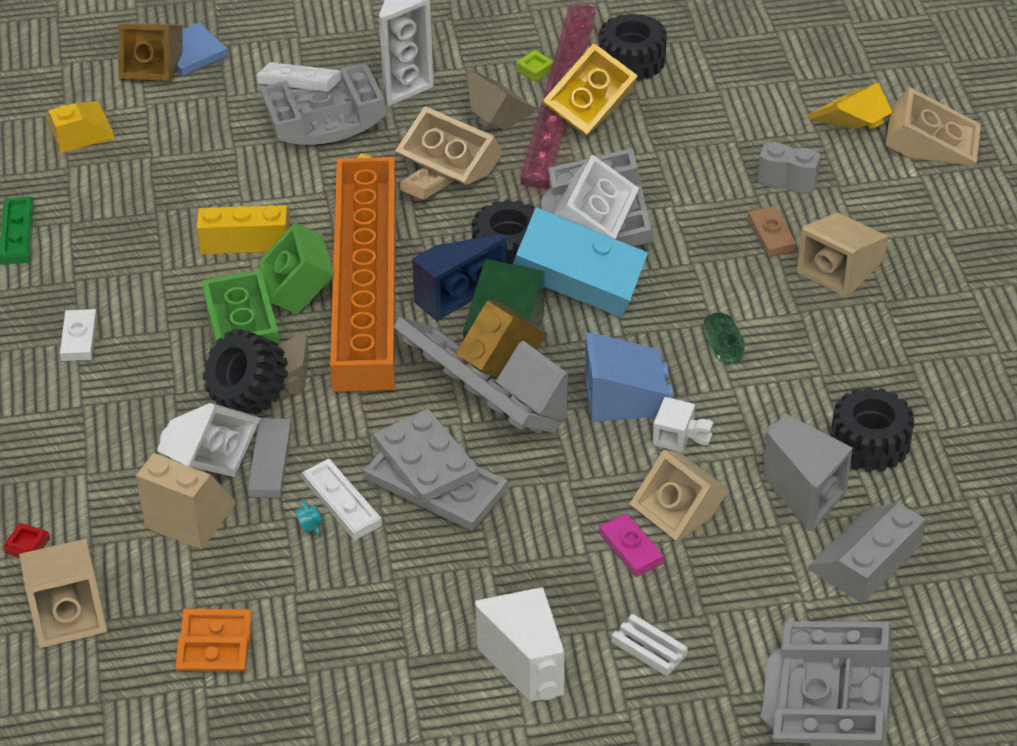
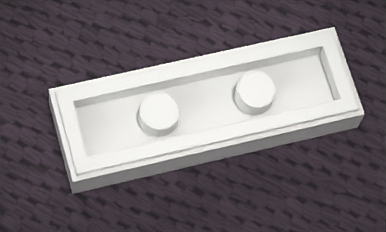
(299, 76)
(342, 499)

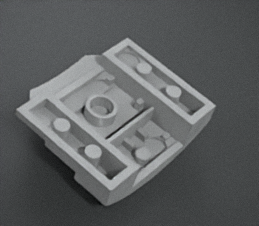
(323, 116)
(636, 226)
(830, 684)

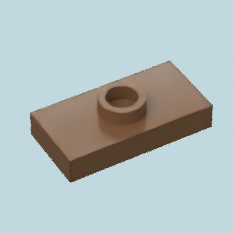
(771, 231)

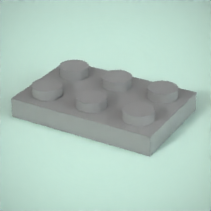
(425, 455)

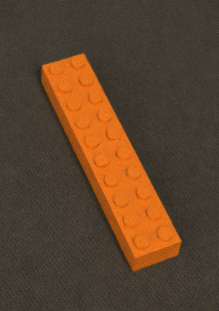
(364, 275)

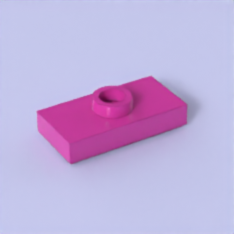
(631, 544)

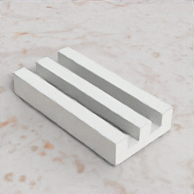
(653, 641)

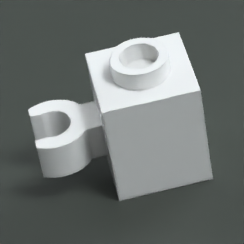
(677, 424)

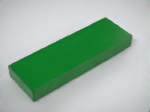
(16, 230)

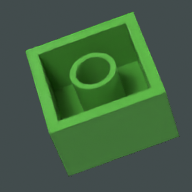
(296, 268)

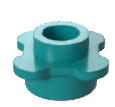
(309, 518)

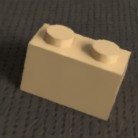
(678, 495)

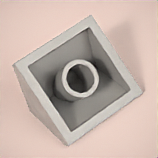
(536, 381)

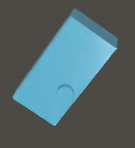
(581, 262)

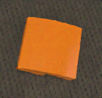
(214, 640)

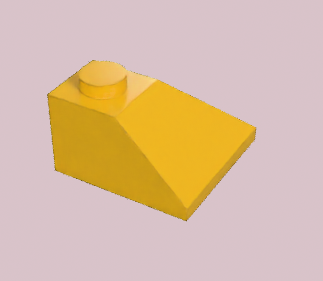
(855, 109)
(78, 125)

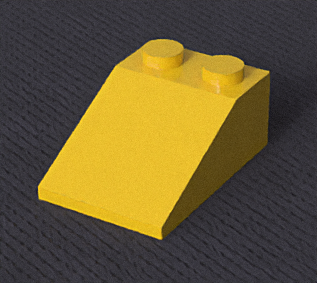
(591, 90)

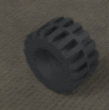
(635, 43)
(504, 218)
(245, 372)
(875, 427)

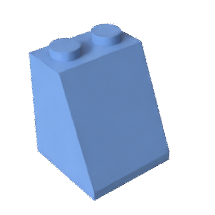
(624, 379)

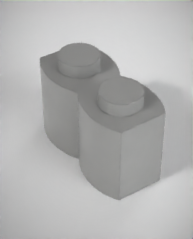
(788, 168)

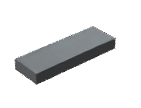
(269, 458)

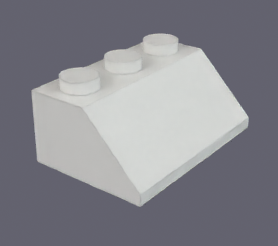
(597, 198)
(209, 438)

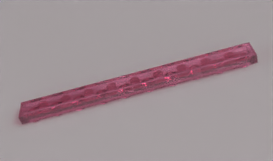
(550, 126)

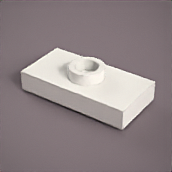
(78, 335)

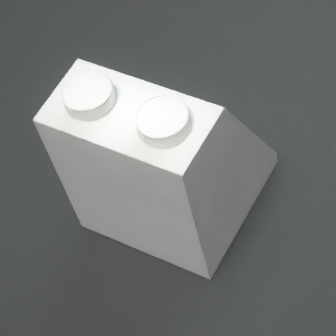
(522, 642)

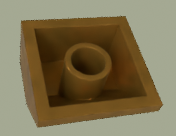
(149, 50)
(496, 336)

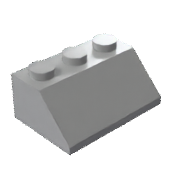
(870, 550)

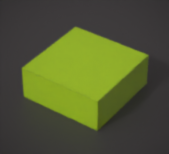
(534, 65)

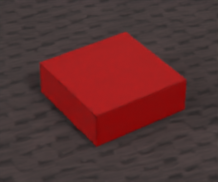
(25, 539)

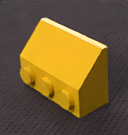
(241, 228)

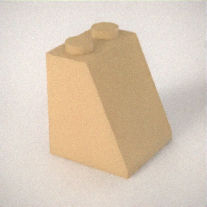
(840, 252)
(181, 501)
(62, 593)

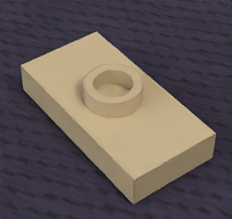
(424, 183)

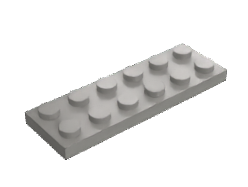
(442, 349)

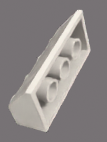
(405, 48)

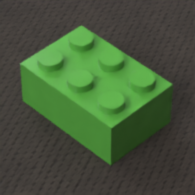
(239, 303)

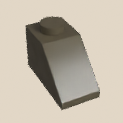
(297, 356)

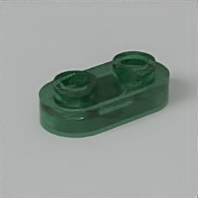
(724, 337)

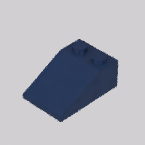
(450, 272)

